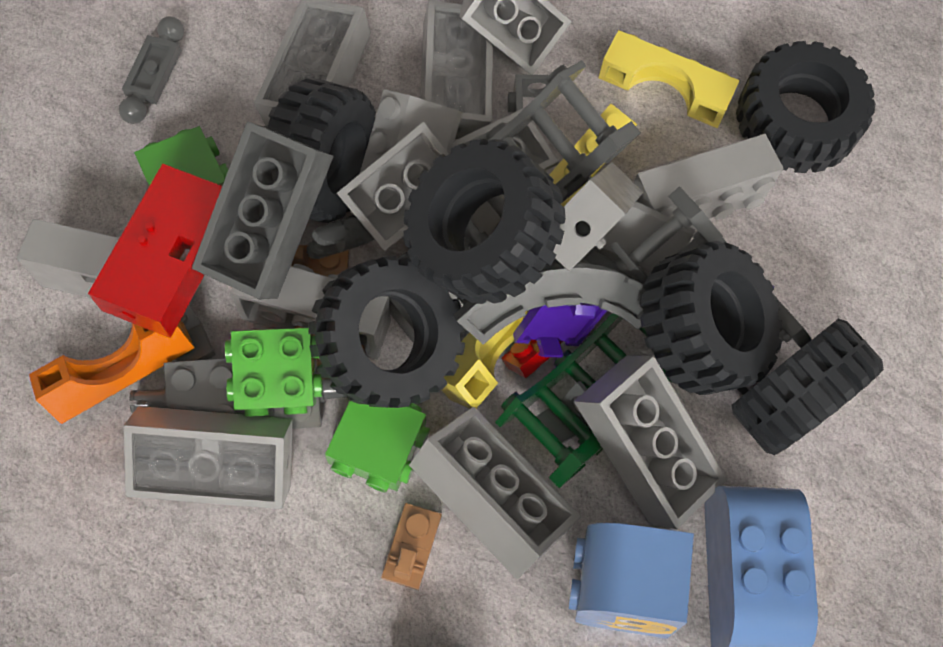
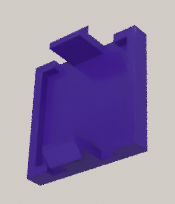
(558, 324)

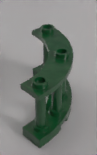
(516, 405)

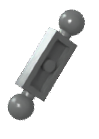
(151, 70)

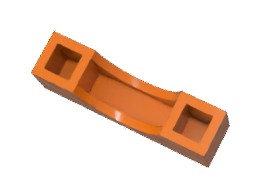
(73, 386)

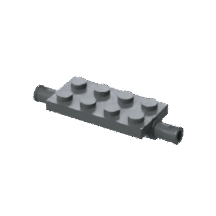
(202, 387)

